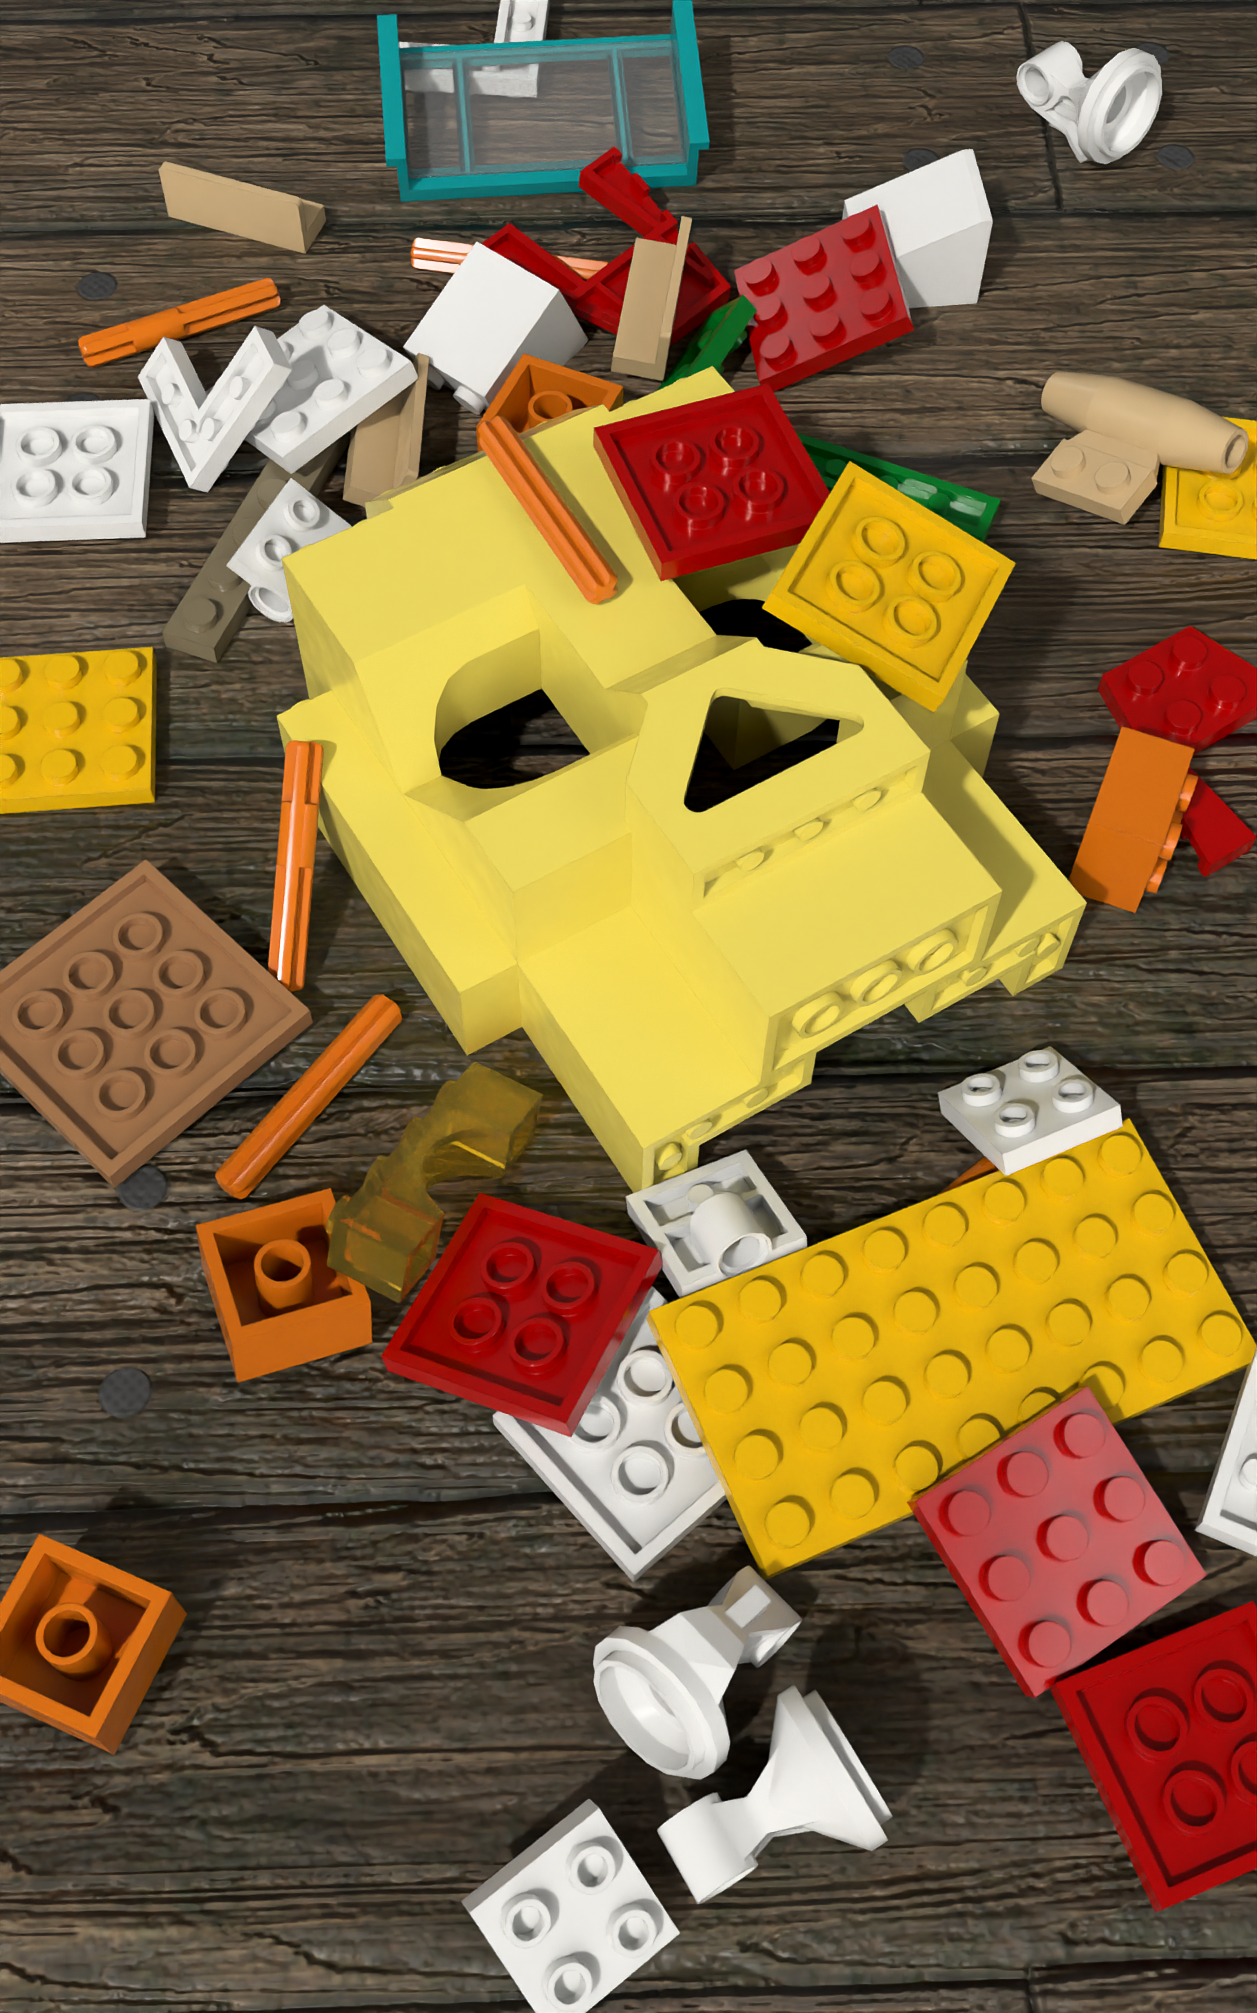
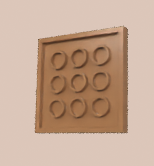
(137, 1021)

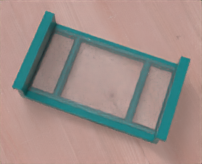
(541, 111)

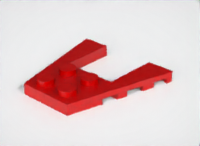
(603, 294)
(1191, 696)

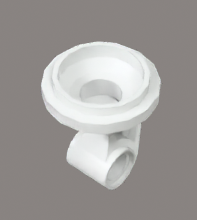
(1100, 113)
(669, 1682)
(805, 1787)

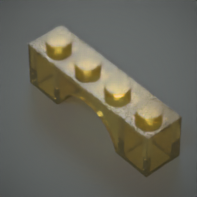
(391, 1224)

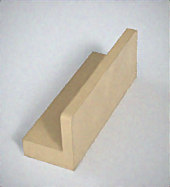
(240, 208)
(650, 306)
(388, 443)

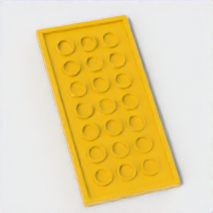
(936, 1332)

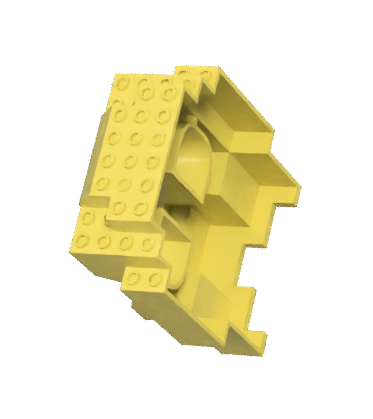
(645, 946)

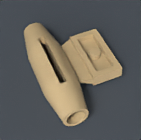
(1124, 440)

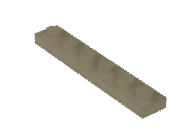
(219, 596)

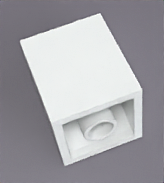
(936, 229)
(486, 324)

